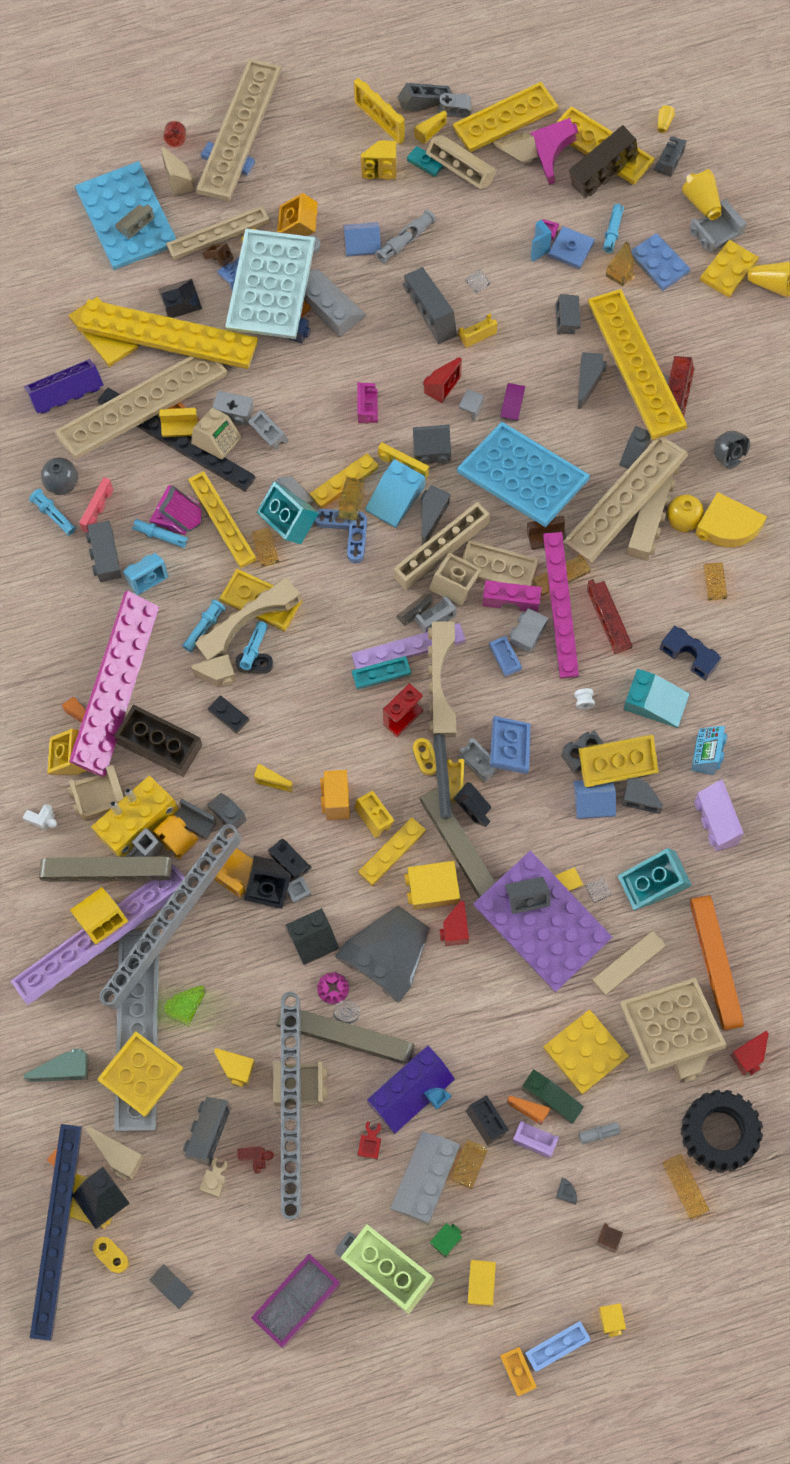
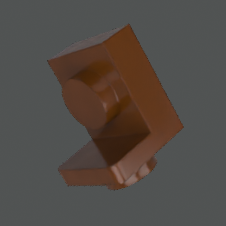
(219, 251)

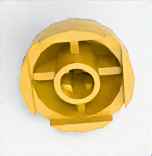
(685, 513)

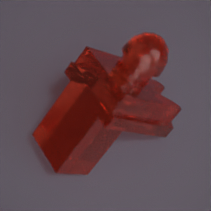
(258, 1156)

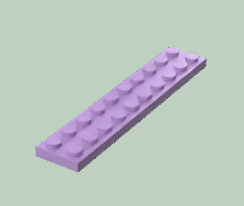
(80, 948)

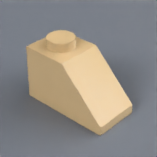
(215, 671)
(690, 1069)

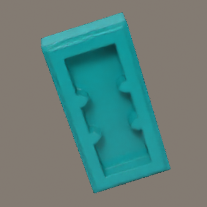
(423, 161)

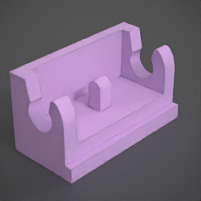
(535, 1139)

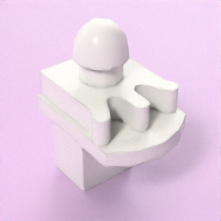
(43, 819)

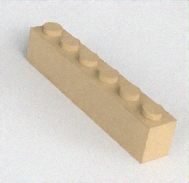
(648, 520)
(441, 544)

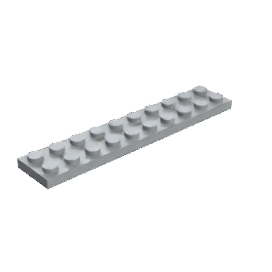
(137, 1014)

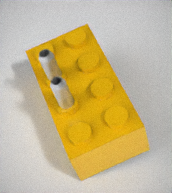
(140, 809)

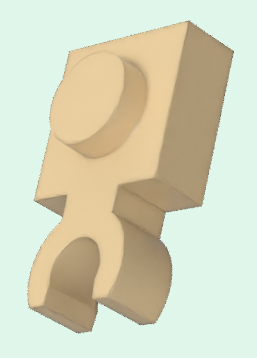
(214, 1181)

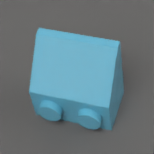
(146, 573)

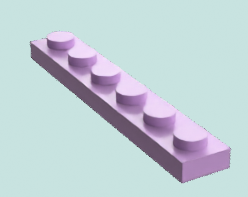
(407, 647)

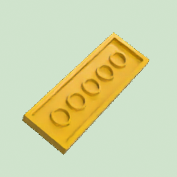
(505, 117)
(592, 133)

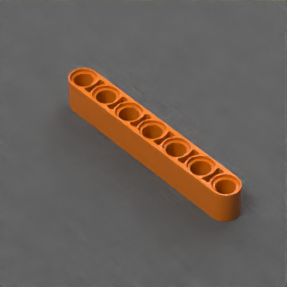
(716, 963)

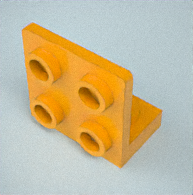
(235, 873)

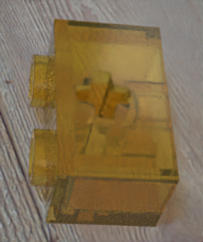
(351, 498)

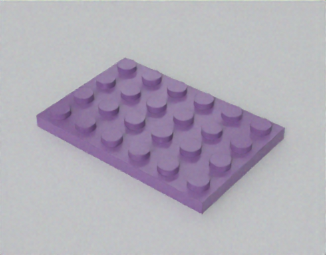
(551, 938)

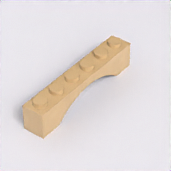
(278, 598)
(442, 642)

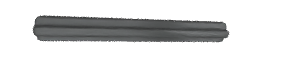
(442, 777)

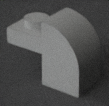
(146, 845)

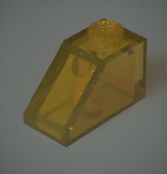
(621, 266)

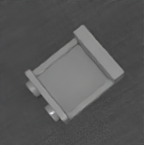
(717, 232)

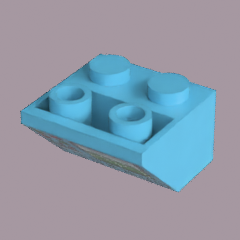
(709, 750)

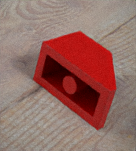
(455, 927)
(751, 1054)

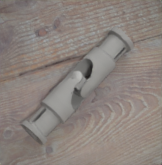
(405, 237)

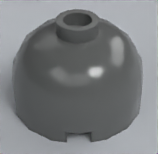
(731, 447)
(59, 476)

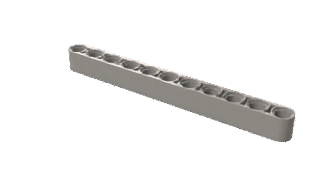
(170, 926)
(295, 1114)

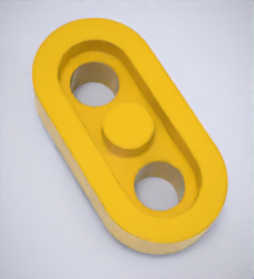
(426, 757)
(110, 1254)

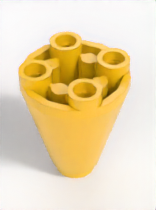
(703, 193)
(772, 277)

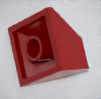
(443, 380)

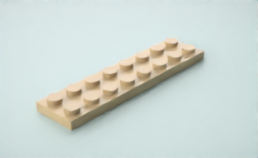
(625, 498)

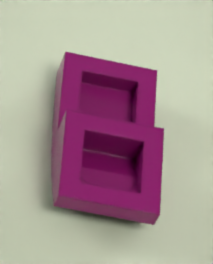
(512, 401)

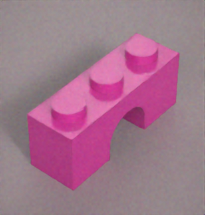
(507, 593)

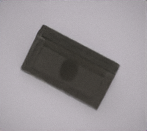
(415, 608)

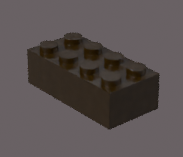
(604, 162)
(158, 740)

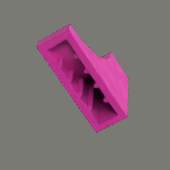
(551, 142)

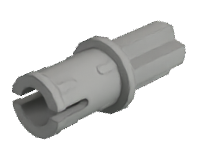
(599, 1133)

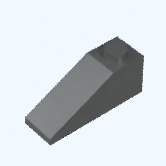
(421, 96)
(590, 375)
(433, 507)

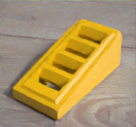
(426, 130)
(271, 779)

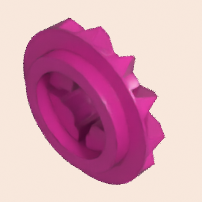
(333, 997)

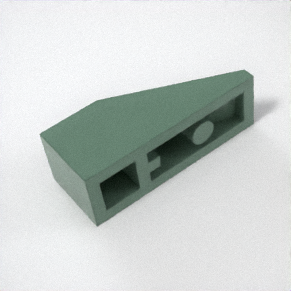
(64, 1067)

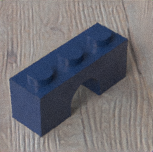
(679, 641)

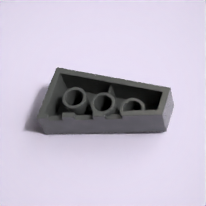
(431, 305)

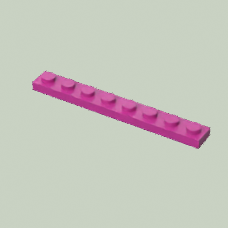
(560, 605)

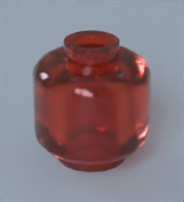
(174, 134)

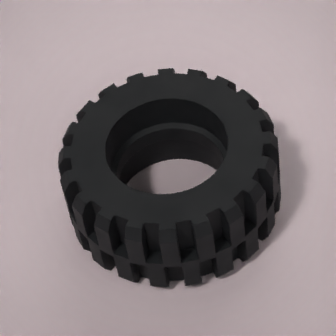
(740, 1111)

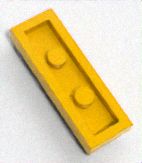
(388, 454)

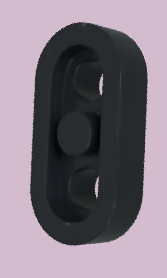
(256, 665)

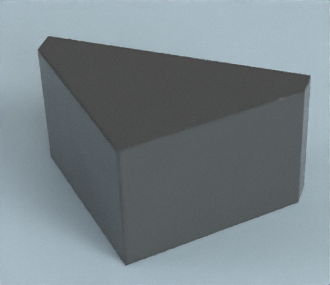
(171, 1286)

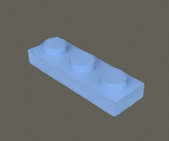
(557, 1346)

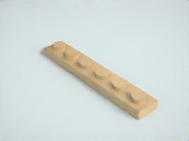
(217, 233)

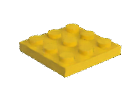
(585, 1052)
(140, 1074)

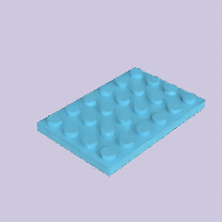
(111, 199)
(523, 474)

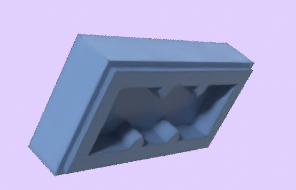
(505, 656)

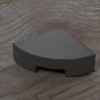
(566, 1192)

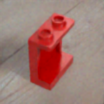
(402, 710)

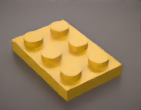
(729, 268)

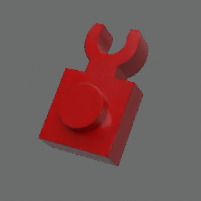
(370, 1144)

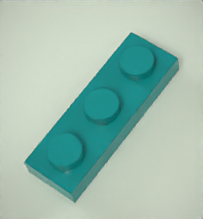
(381, 672)

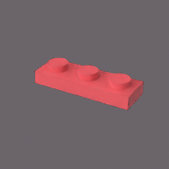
(97, 504)

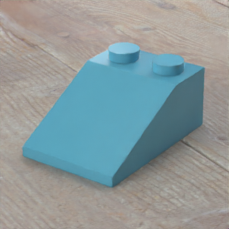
(395, 493)

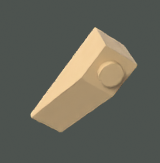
(120, 1157)

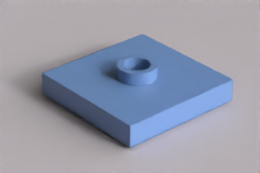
(571, 247)

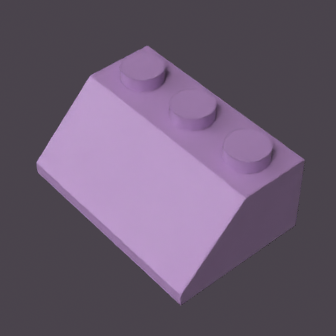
(718, 816)

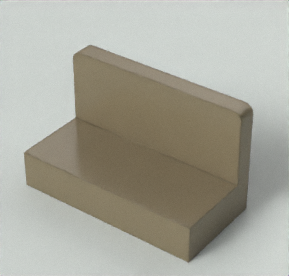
(135, 221)

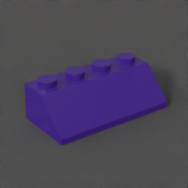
(64, 386)
(404, 1095)

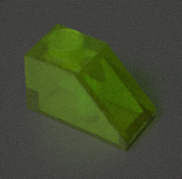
(185, 1004)

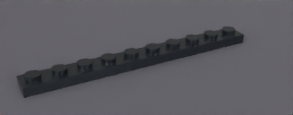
(221, 467)

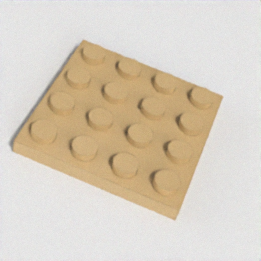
(672, 1025)

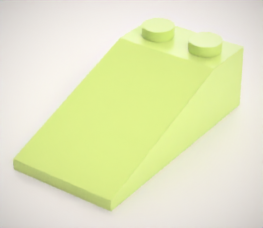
(388, 1269)

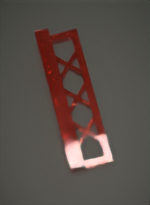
(681, 380)
(609, 616)

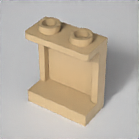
(95, 794)
(311, 1084)

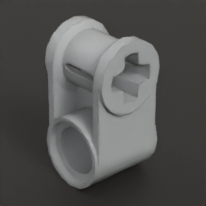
(457, 104)

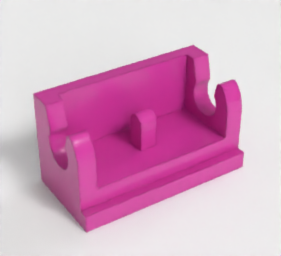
(367, 403)

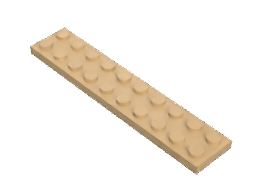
(238, 130)
(138, 404)

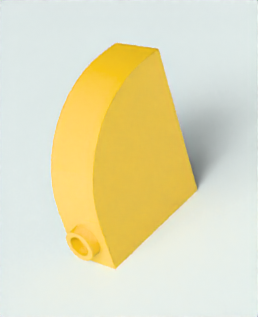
(729, 523)

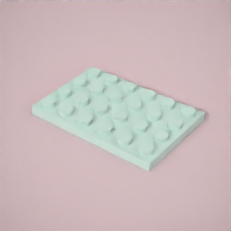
(270, 283)

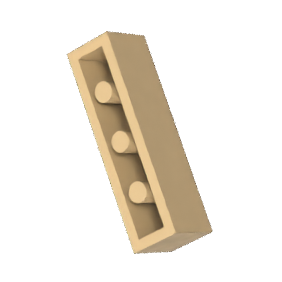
(461, 161)

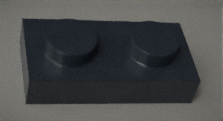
(228, 714)

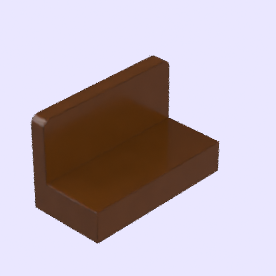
(535, 531)

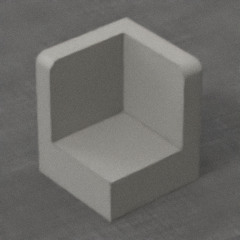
(472, 403)

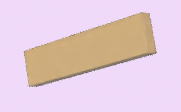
(629, 963)

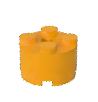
(175, 836)

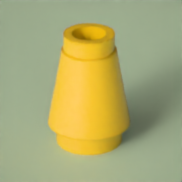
(665, 118)

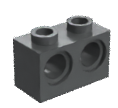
(568, 749)

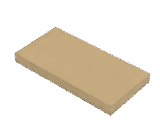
(501, 564)

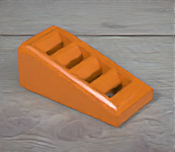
(74, 709)
(532, 1110)

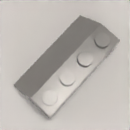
(331, 303)
(425, 1177)

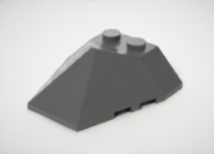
(388, 951)

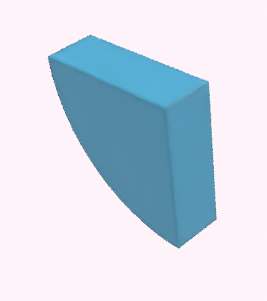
(437, 1096)

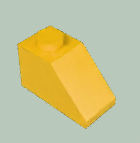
(236, 1067)

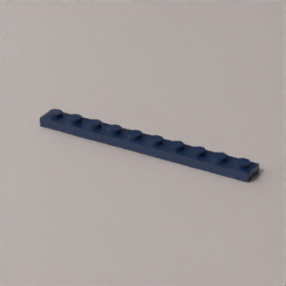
(56, 1232)

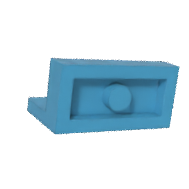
(541, 241)

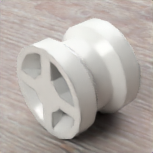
(584, 699)

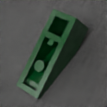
(552, 1096)

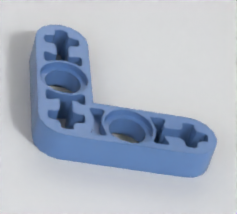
(348, 524)

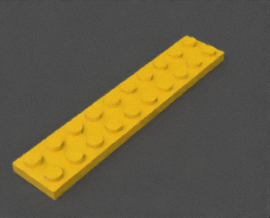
(167, 334)
(637, 364)

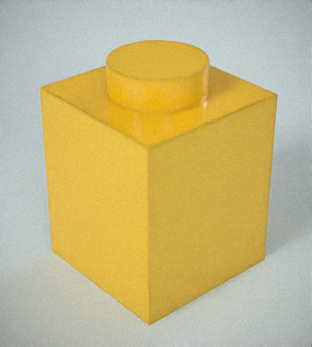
(612, 1319)

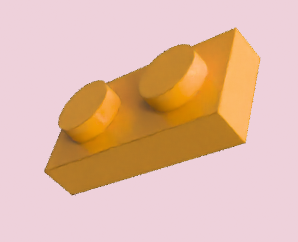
(518, 1371)

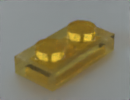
(265, 547)
(715, 581)

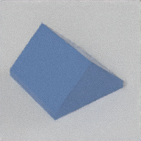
(362, 239)
(595, 800)

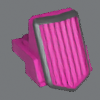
(177, 512)

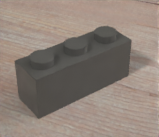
(103, 551)

